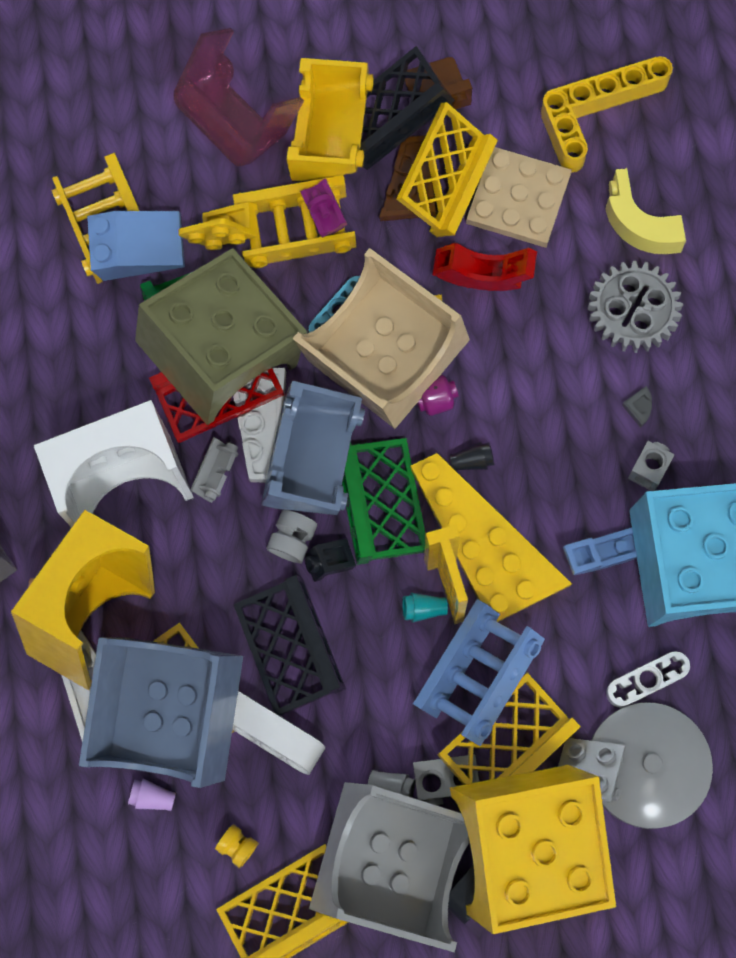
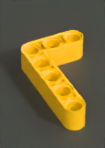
(595, 101)

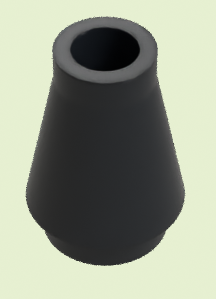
(473, 458)

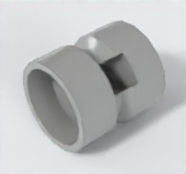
(291, 537)

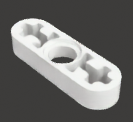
(671, 676)

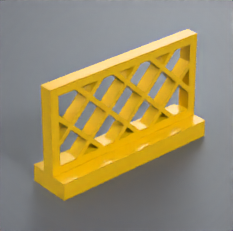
(461, 182)
(441, 553)
(533, 755)
(296, 938)

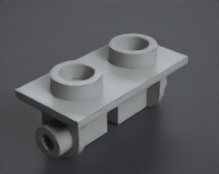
(212, 470)

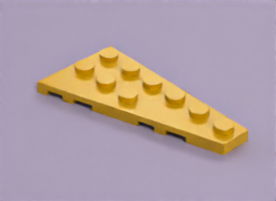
(494, 556)

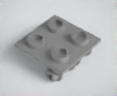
(598, 759)

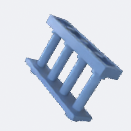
(457, 658)

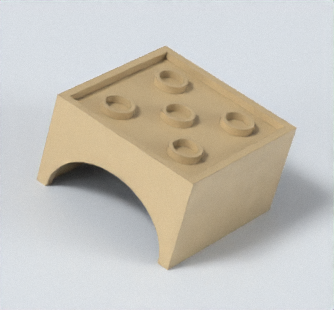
(386, 340)

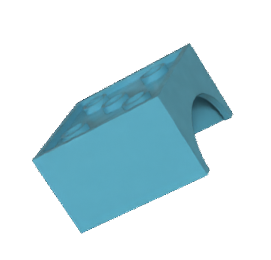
(686, 551)

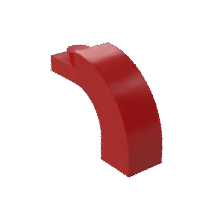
(484, 271)

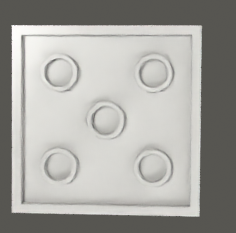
(105, 454)

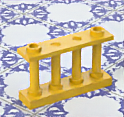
(121, 198)
(277, 200)

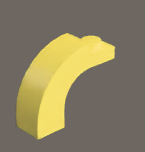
(636, 227)

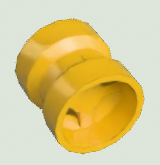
(236, 846)

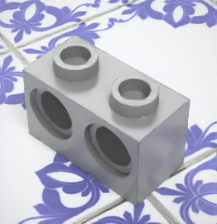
(445, 775)

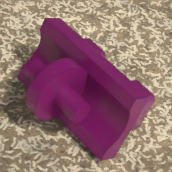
(324, 208)

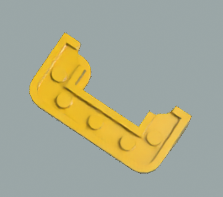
(329, 119)

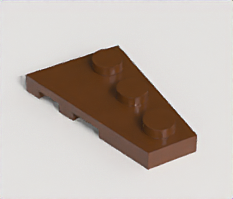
(393, 208)

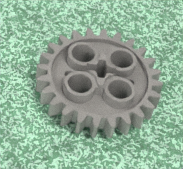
(611, 294)

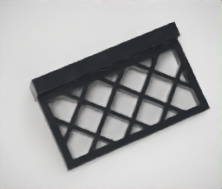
(403, 122)
(313, 636)

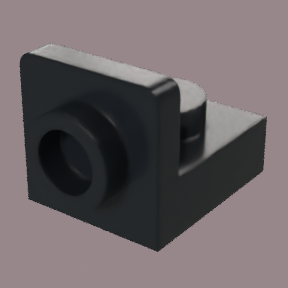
(329, 559)

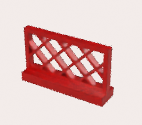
(164, 387)

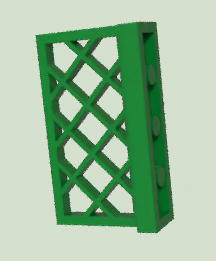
(357, 509)

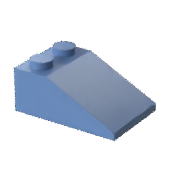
(134, 243)

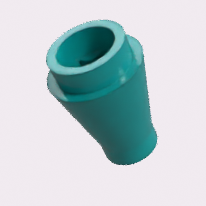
(422, 607)

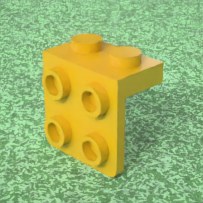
(223, 226)

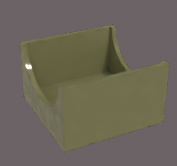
(217, 332)

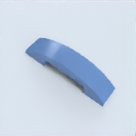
(601, 552)

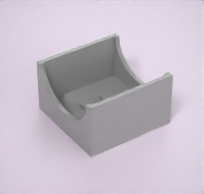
(391, 864)

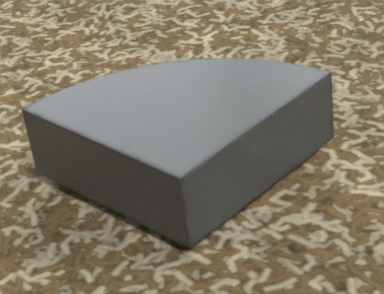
(639, 406)

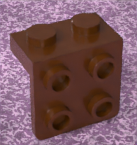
(450, 76)

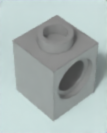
(643, 474)

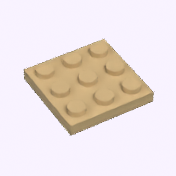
(519, 197)

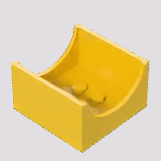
(81, 575)
(536, 847)

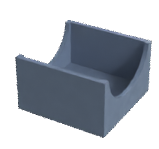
(161, 709)

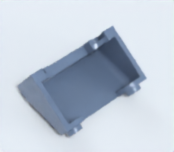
(311, 450)

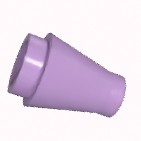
(150, 796)

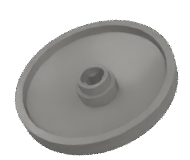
(662, 768)

